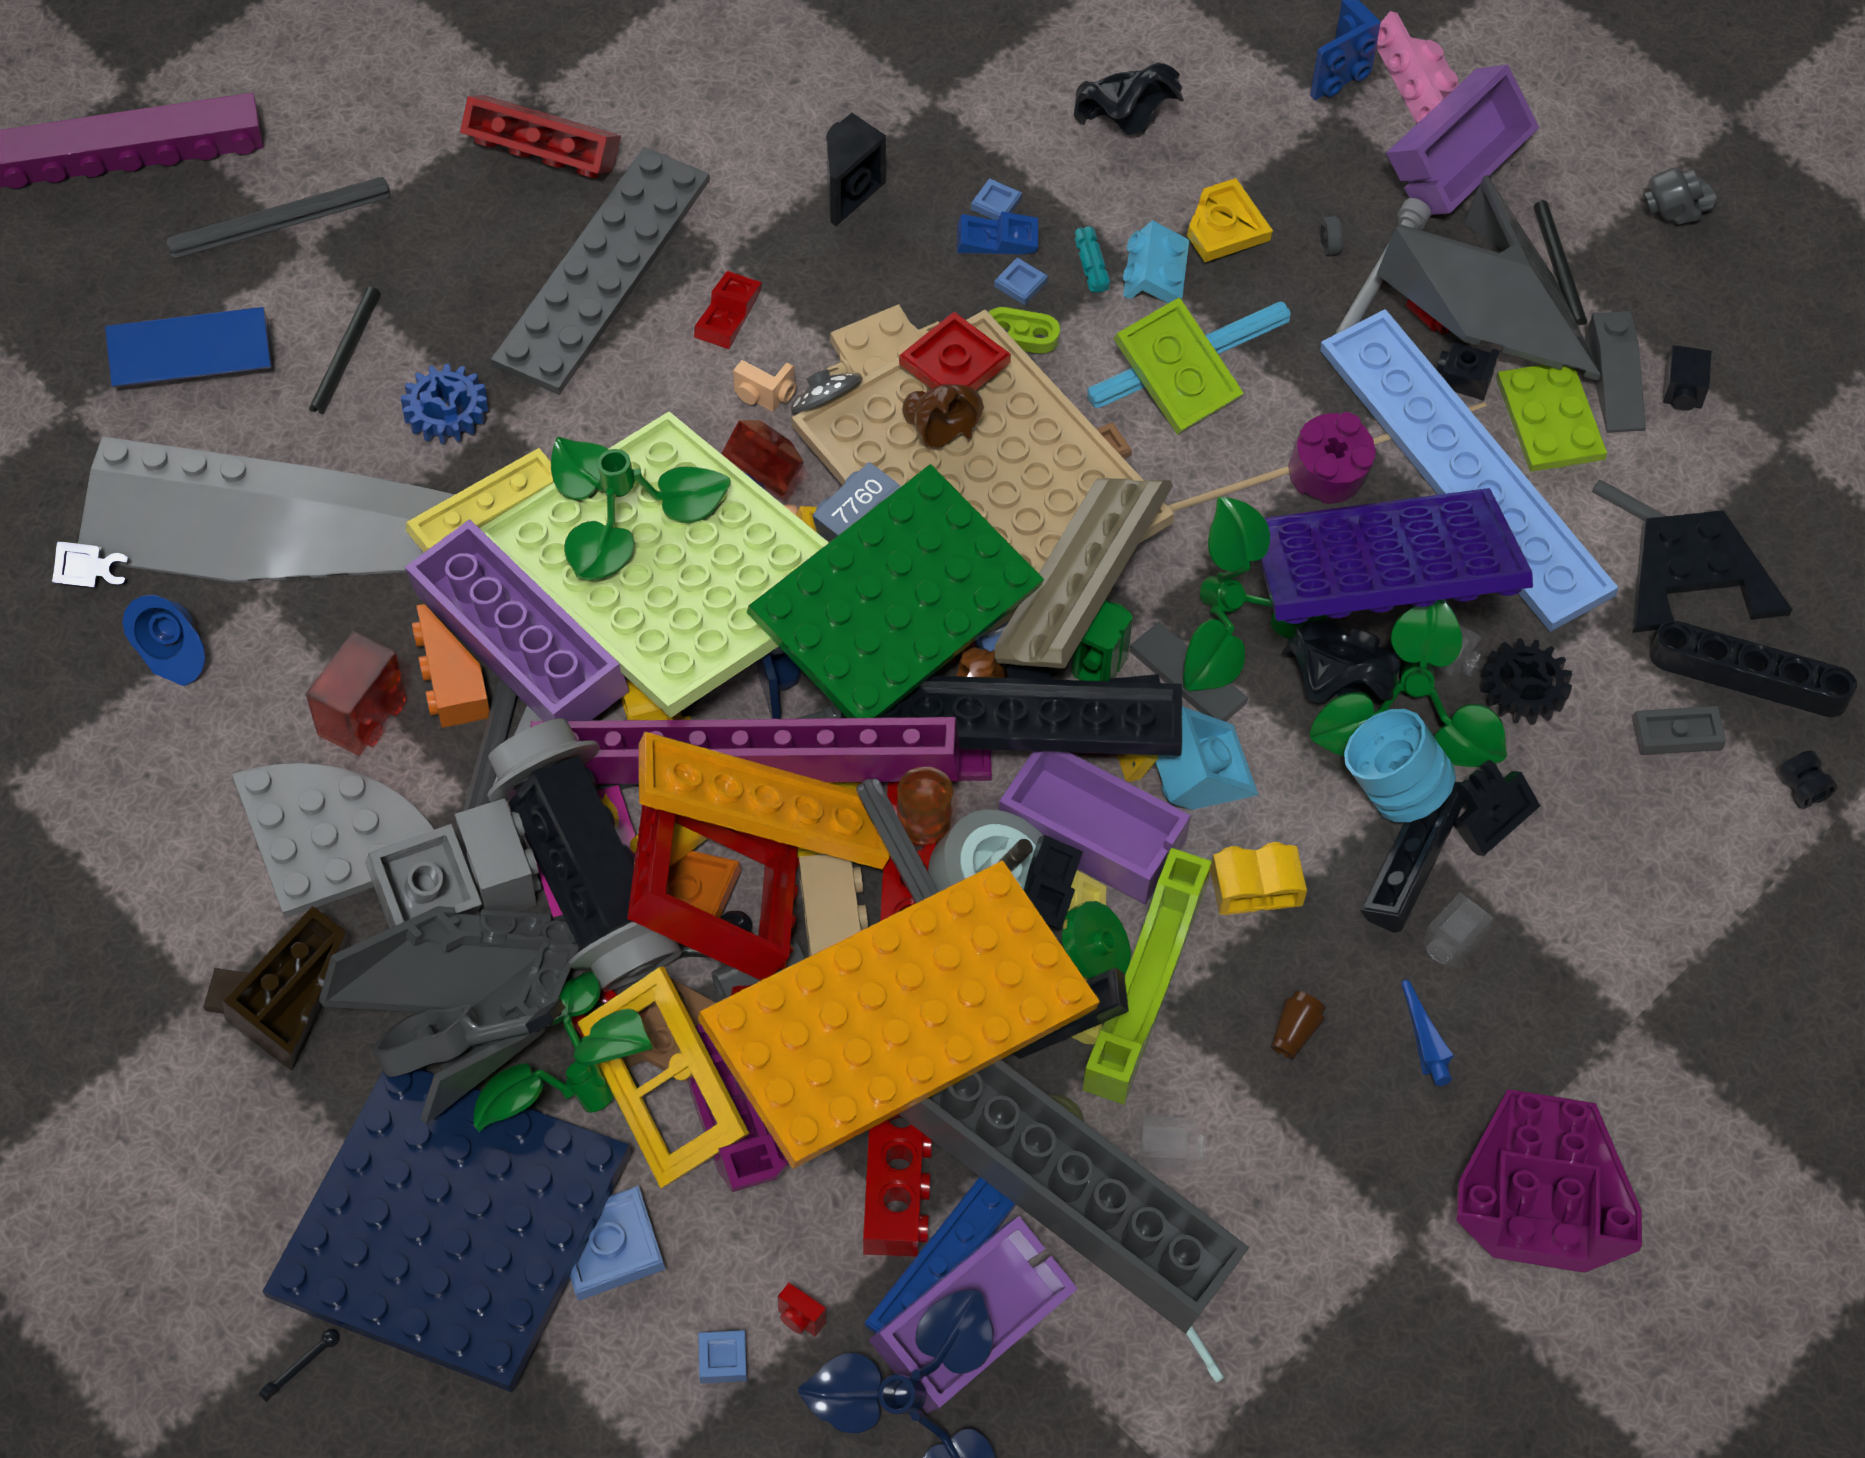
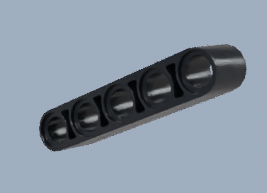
(1771, 668)

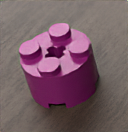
(1332, 457)

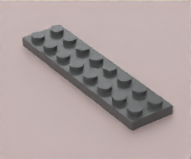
(600, 271)

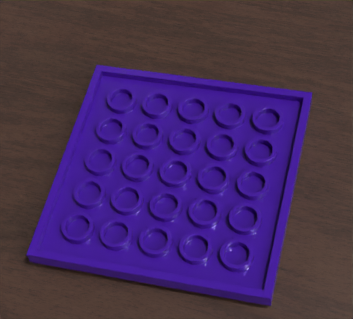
(1391, 556)

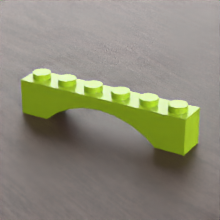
(1148, 977)

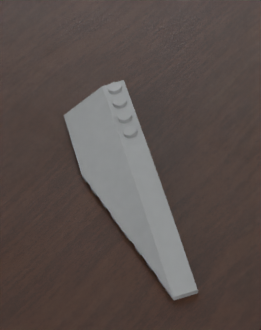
(245, 515)

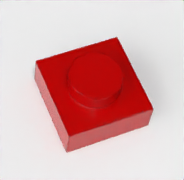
(800, 1311)

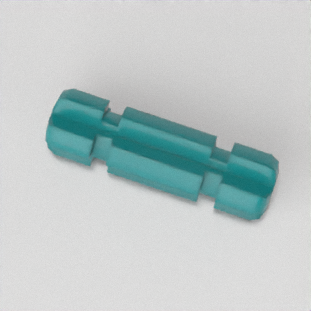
(1092, 259)

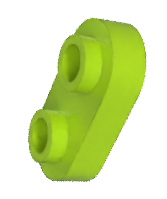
(1025, 325)

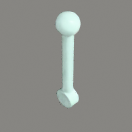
(1205, 1355)

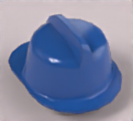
(158, 621)

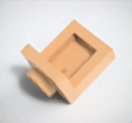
(762, 388)

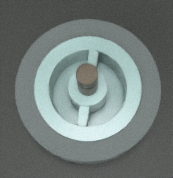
(981, 842)

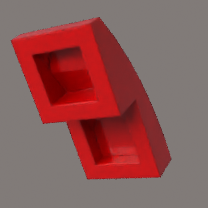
(728, 309)

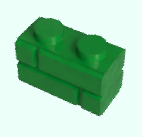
(1104, 644)

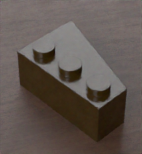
(282, 992)

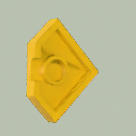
(1226, 222)

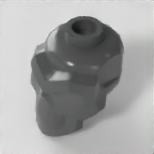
(1679, 196)

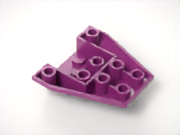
(1549, 1187)

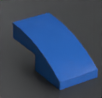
(1008, 235)

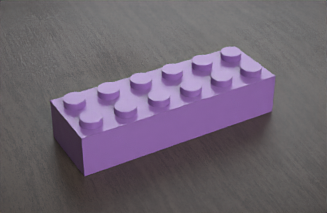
(516, 627)

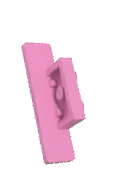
(1415, 67)

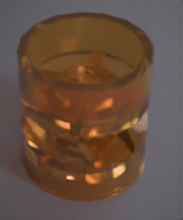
(925, 804)

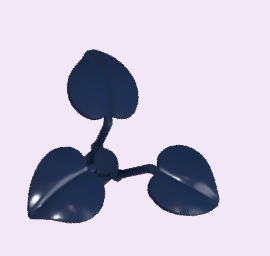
(849, 1386)

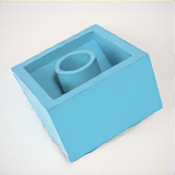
(1209, 767)

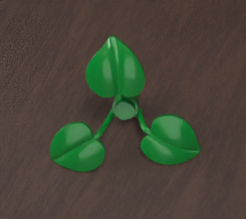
(583, 467)
(1234, 540)
(1423, 640)
(609, 1039)

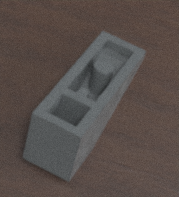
(1616, 354)

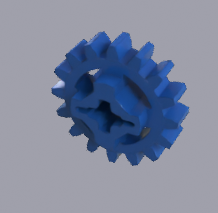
(428, 412)

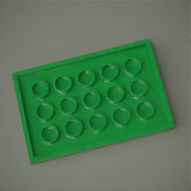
(895, 596)

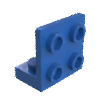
(1350, 53)

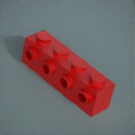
(540, 134)

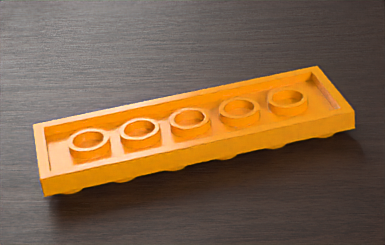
(757, 800)

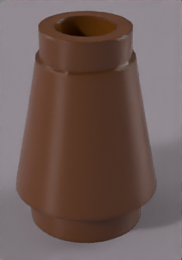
(1297, 1023)

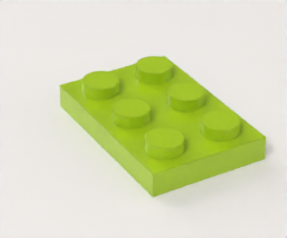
(1178, 365)
(1551, 417)

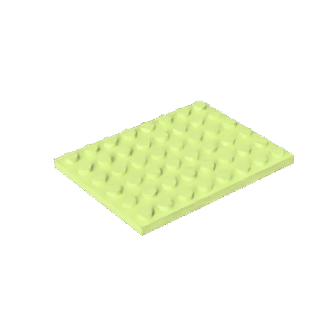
(684, 596)

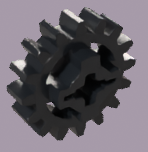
(1532, 679)

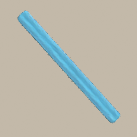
(1221, 340)

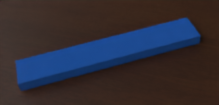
(962, 1232)

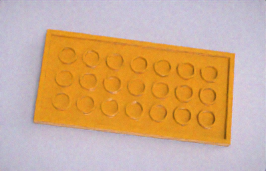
(897, 1013)

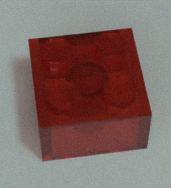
(356, 694)

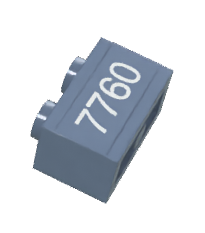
(857, 497)

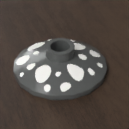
(823, 388)

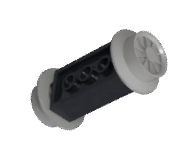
(578, 850)

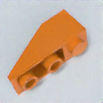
(455, 674)

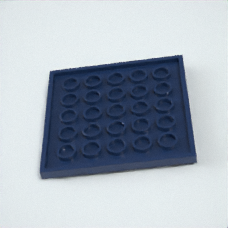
(448, 1231)

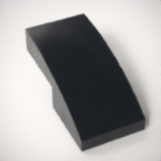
(1051, 879)

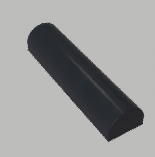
(1410, 865)

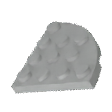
(319, 828)

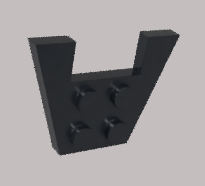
(1698, 555)

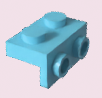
(1156, 263)

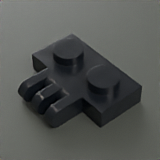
(1494, 806)

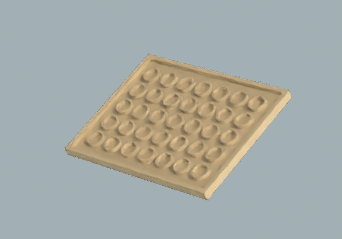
(1020, 470)

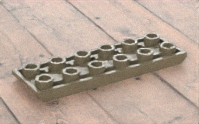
(1081, 572)

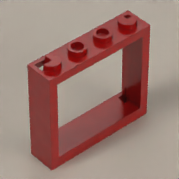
(698, 929)

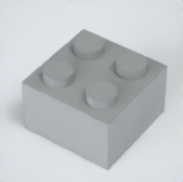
(498, 857)
(422, 875)

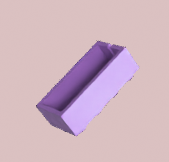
(1463, 139)
(1114, 823)
(1014, 1296)

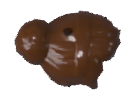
(943, 413)

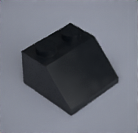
(853, 165)

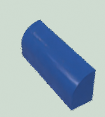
(188, 347)

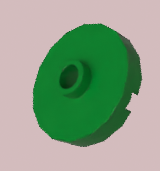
(1095, 939)

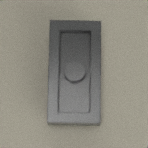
(1679, 730)

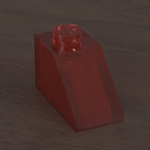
(764, 455)

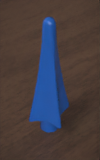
(1431, 1047)

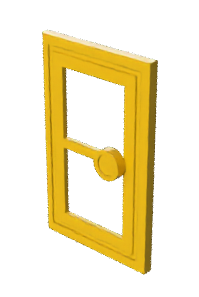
(691, 1062)

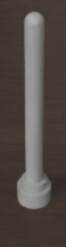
(1413, 214)

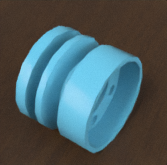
(1400, 765)

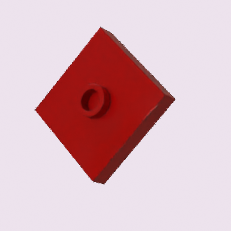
(954, 355)

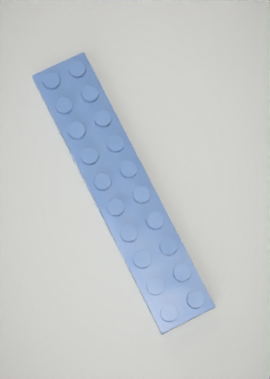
(1460, 456)

